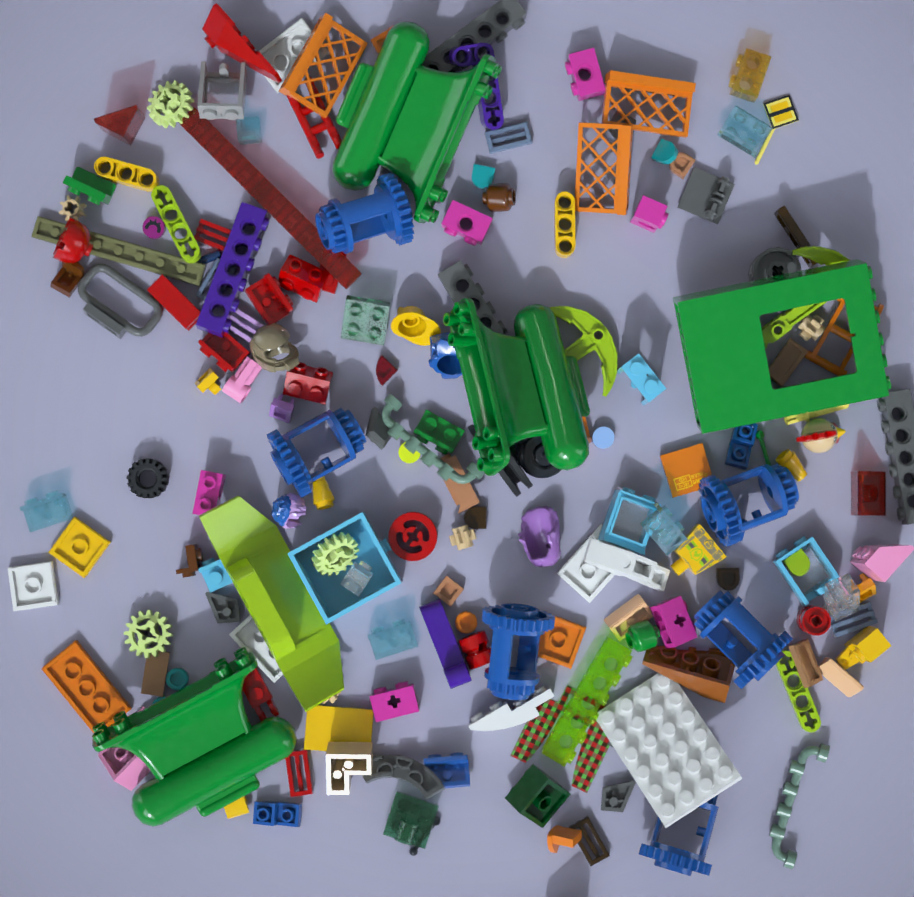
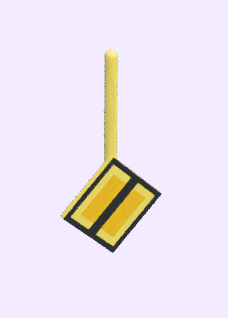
(780, 113)

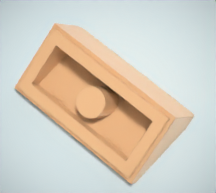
(629, 613)
(839, 677)

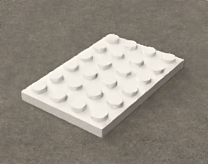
(667, 748)

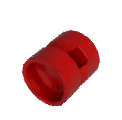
(813, 620)
(476, 648)

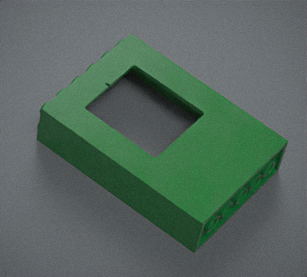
(728, 353)

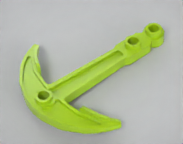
(792, 316)
(587, 343)

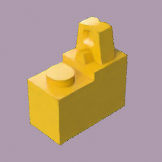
(863, 647)

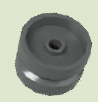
(774, 259)

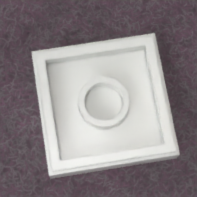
(33, 586)

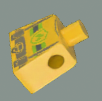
(697, 552)

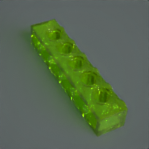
(566, 754)

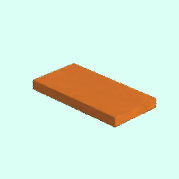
(85, 686)

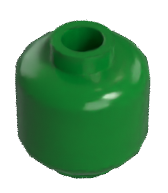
(642, 636)

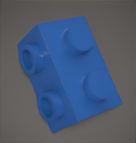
(451, 770)

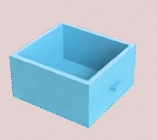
(326, 592)

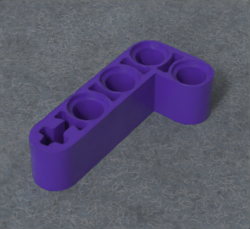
(472, 58)
(445, 643)

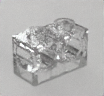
(357, 578)
(841, 597)

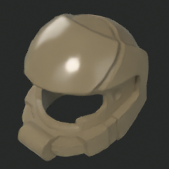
(272, 341)

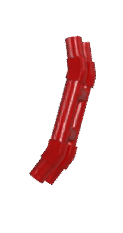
(309, 131)

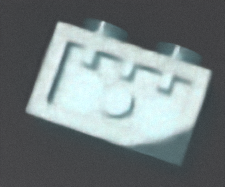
(46, 512)
(663, 530)
(392, 639)

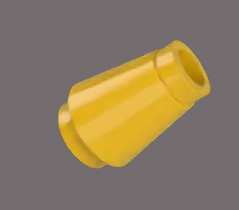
(790, 460)
(322, 494)

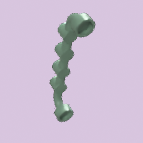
(428, 457)
(784, 809)

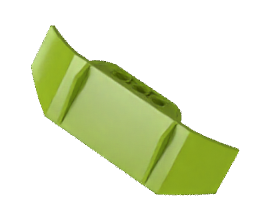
(277, 600)

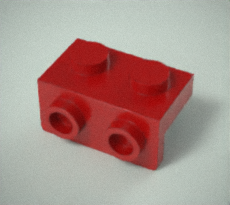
(302, 278)
(269, 299)
(225, 350)
(308, 383)

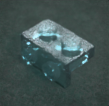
(744, 131)

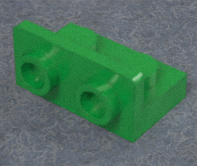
(439, 432)

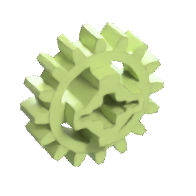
(170, 104)
(335, 554)
(144, 641)

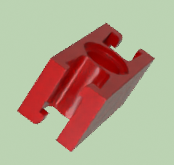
(174, 302)

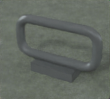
(108, 318)

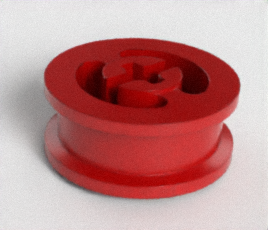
(398, 526)

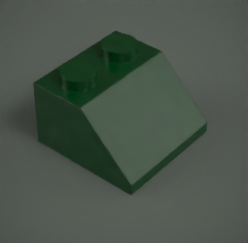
(537, 796)

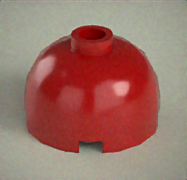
(73, 242)

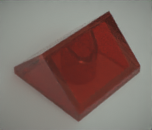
(122, 123)
(868, 493)

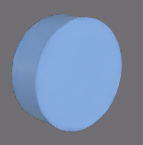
(603, 437)

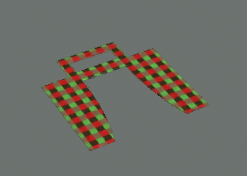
(537, 729)

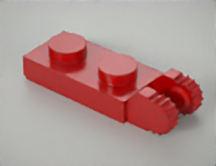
(258, 693)

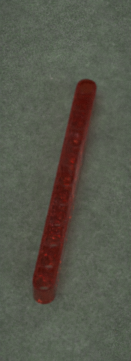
(269, 197)

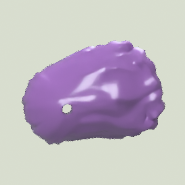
(540, 528)

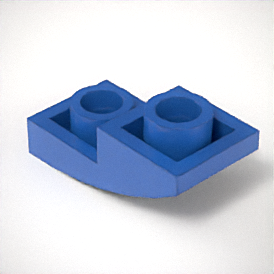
(741, 445)
(277, 813)

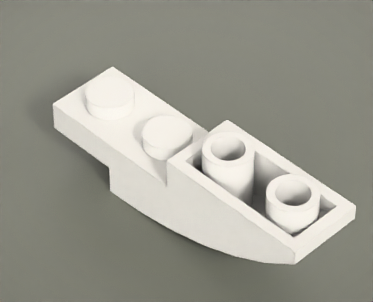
(626, 564)
(504, 717)

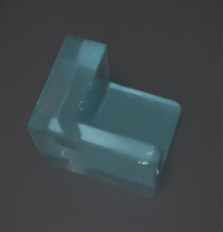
(248, 130)

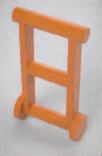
(831, 327)

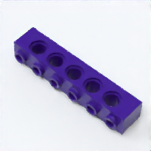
(247, 216)

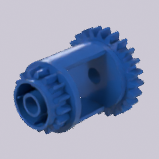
(367, 217)
(289, 462)
(722, 511)
(528, 624)
(768, 646)
(678, 859)

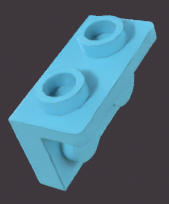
(214, 574)

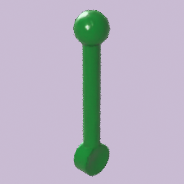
(760, 435)

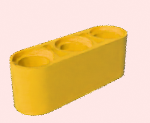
(119, 167)
(564, 214)

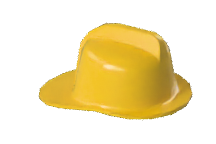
(414, 325)

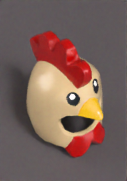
(820, 435)

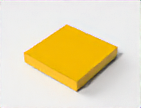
(79, 547)

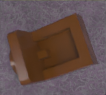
(68, 278)
(194, 556)

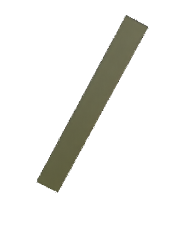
(127, 253)

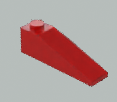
(224, 34)

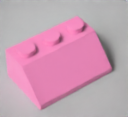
(880, 560)
(124, 766)

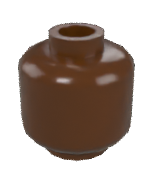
(499, 197)

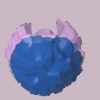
(288, 509)

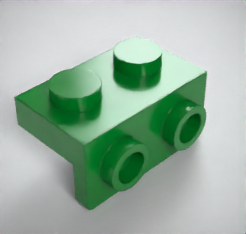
(95, 187)

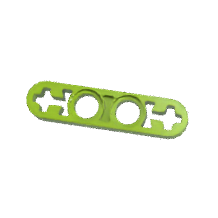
(178, 223)
(794, 692)

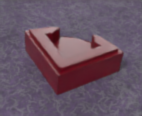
(384, 370)

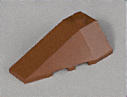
(698, 670)

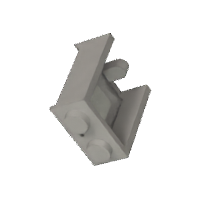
(222, 93)

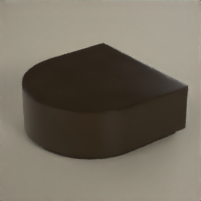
(476, 517)
(727, 578)

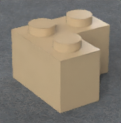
(346, 760)

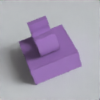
(282, 410)

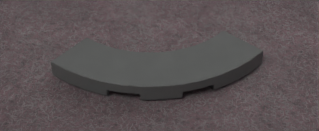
(408, 770)

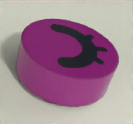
(154, 227)

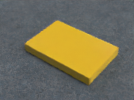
(337, 725)

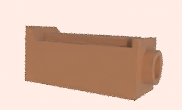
(461, 493)

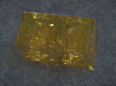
(753, 76)

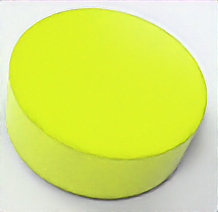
(406, 456)

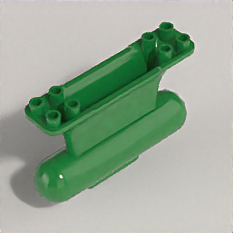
(408, 118)
(520, 386)
(198, 744)

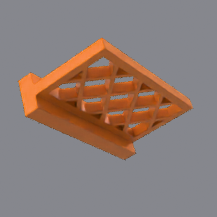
(305, 59)
(652, 85)
(623, 168)

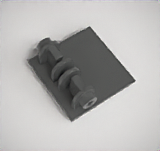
(706, 195)

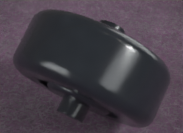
(532, 458)

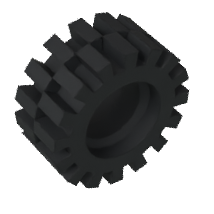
(134, 478)

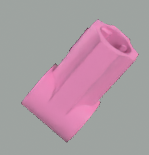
(240, 384)

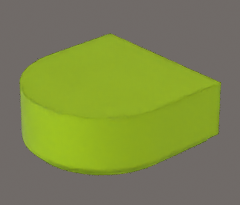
(798, 563)

